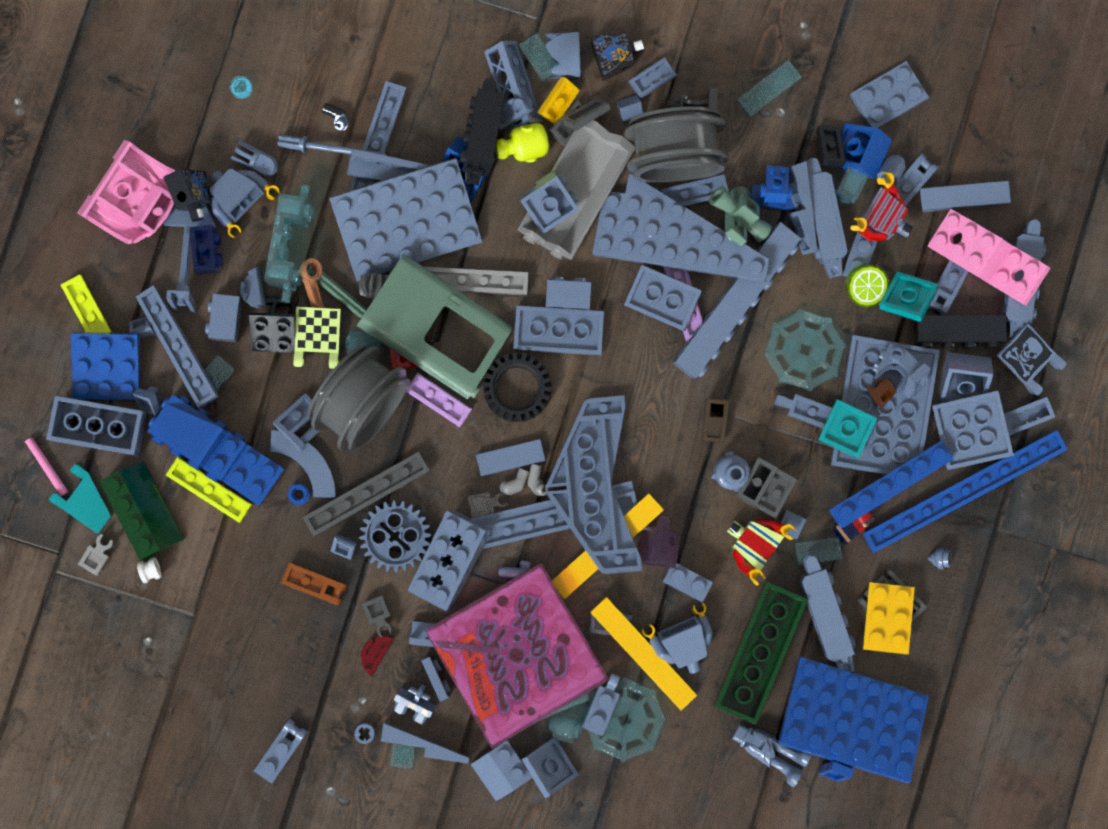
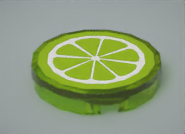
(867, 285)

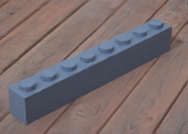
(733, 305)

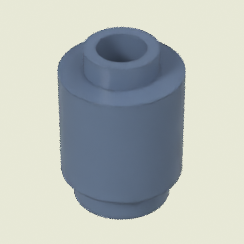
(894, 164)

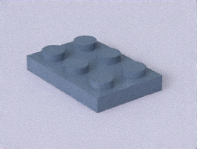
(889, 96)
(663, 298)

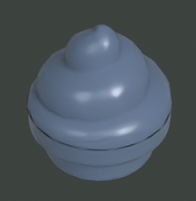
(941, 558)

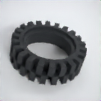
(517, 361)

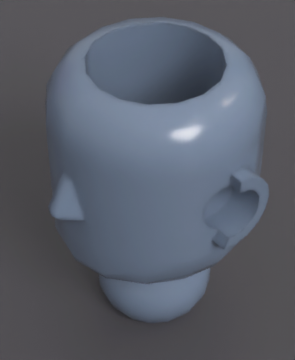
(731, 471)

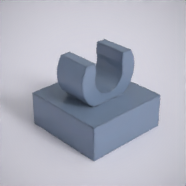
(147, 400)

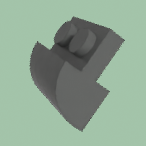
(767, 488)

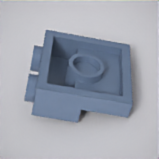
(549, 202)

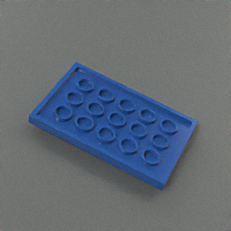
(853, 720)

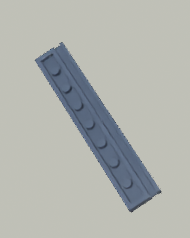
(540, 518)

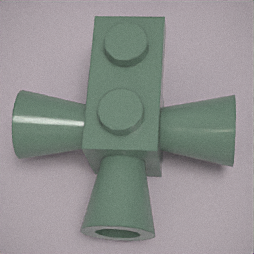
(740, 214)

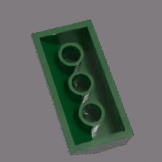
(141, 510)

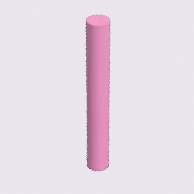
(48, 469)

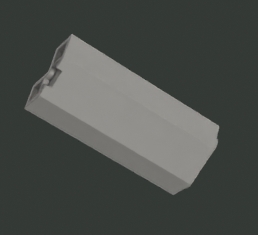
(590, 168)

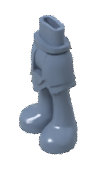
(762, 746)

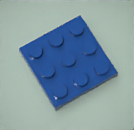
(105, 365)

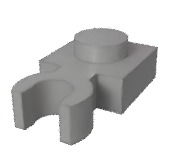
(95, 557)

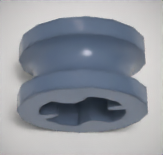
(357, 733)

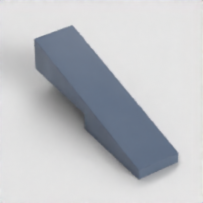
(965, 196)
(803, 217)
(1029, 415)
(432, 749)

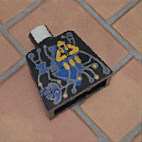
(614, 53)
(189, 191)

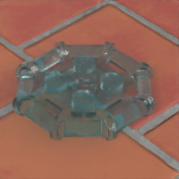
(792, 348)
(637, 725)

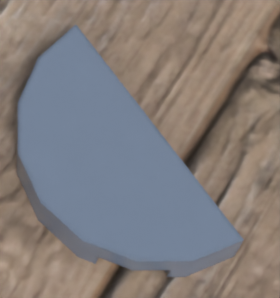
(513, 111)
(252, 289)

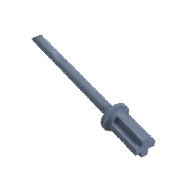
(303, 144)

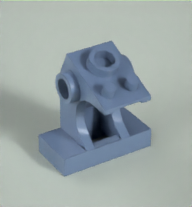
(913, 372)

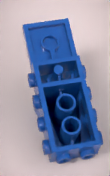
(214, 448)

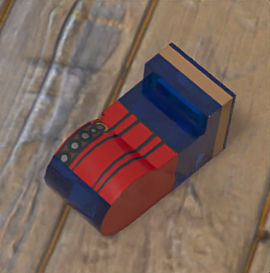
(853, 529)

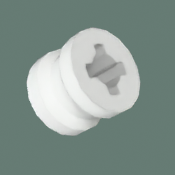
(149, 570)

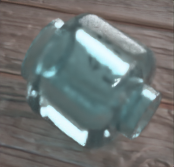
(566, 727)

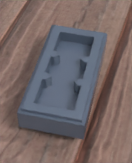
(652, 78)

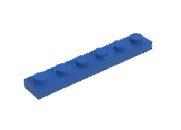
(891, 484)

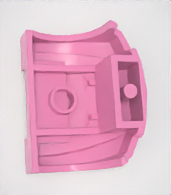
(131, 196)

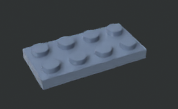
(558, 330)

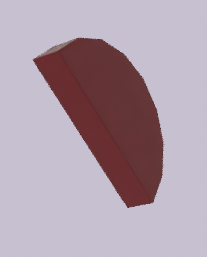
(374, 652)

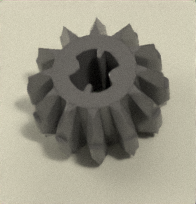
(371, 284)

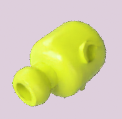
(525, 143)

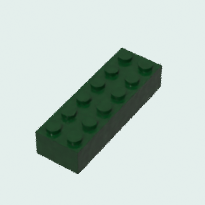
(760, 652)

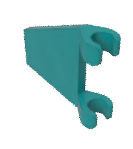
(85, 502)

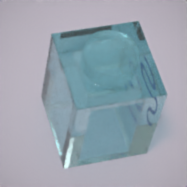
(851, 185)

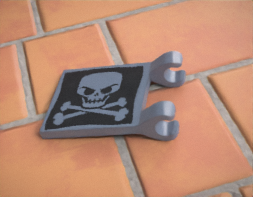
(1027, 356)

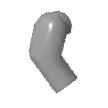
(535, 482)
(516, 485)

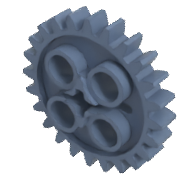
(381, 551)

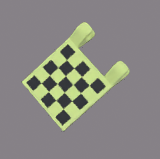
(317, 332)

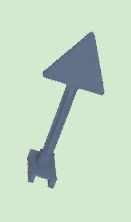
(182, 294)

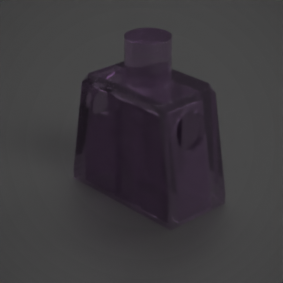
(659, 545)

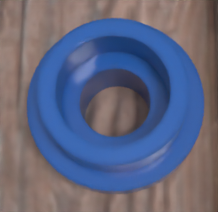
(293, 489)

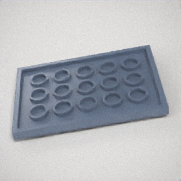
(407, 214)
(900, 422)

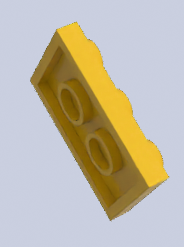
(888, 618)

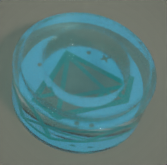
(241, 87)

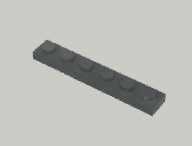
(366, 494)

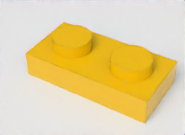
(558, 101)

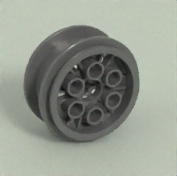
(676, 144)
(358, 398)

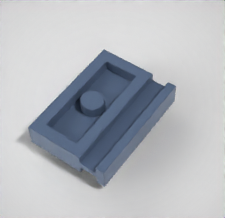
(440, 686)

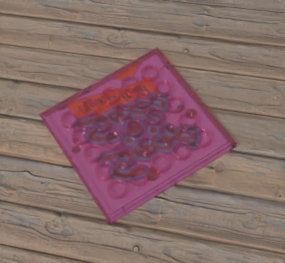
(516, 655)

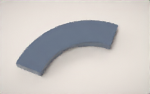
(312, 462)

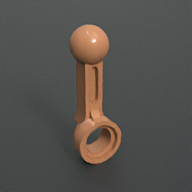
(310, 281)

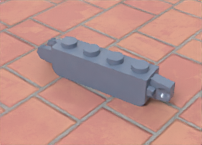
(827, 220)
(1017, 313)
(826, 615)

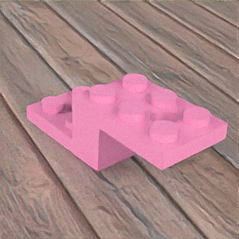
(988, 257)

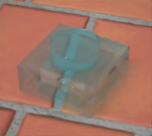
(402, 756)

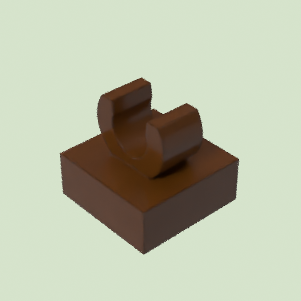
(883, 392)

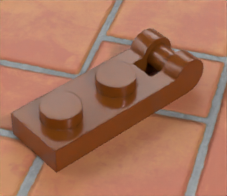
(313, 583)

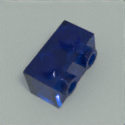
(205, 249)

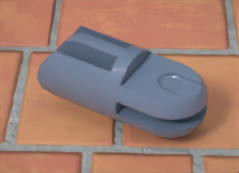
(259, 161)

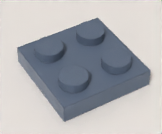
(550, 767)

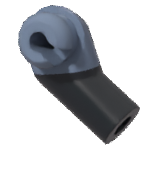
(338, 114)

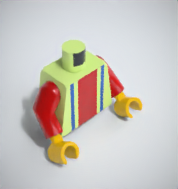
(756, 544)

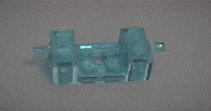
(290, 211)

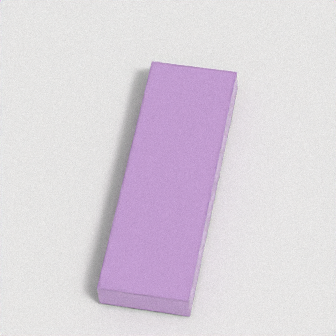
(439, 400)

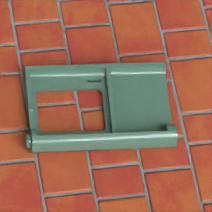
(407, 310)

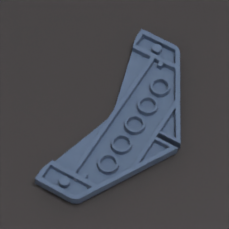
(587, 473)

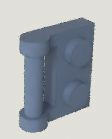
(293, 420)

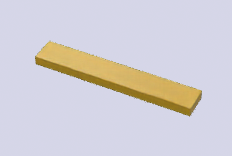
(584, 567)
(643, 653)

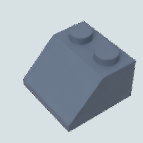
(965, 376)
(501, 770)

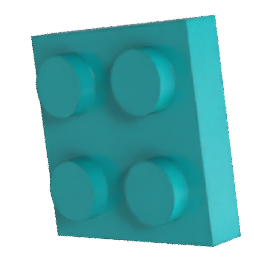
(908, 296)
(847, 429)

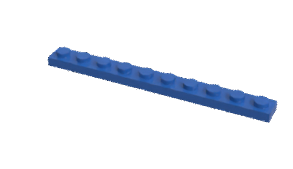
(964, 491)

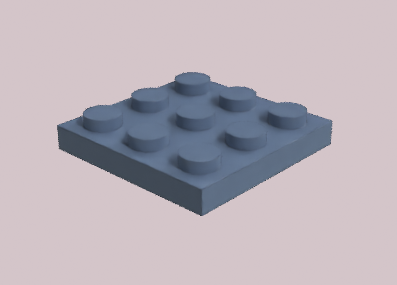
(973, 429)

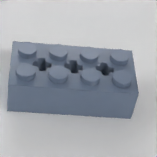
(89, 414)
(463, 557)

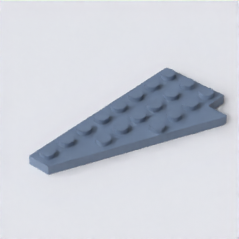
(661, 232)

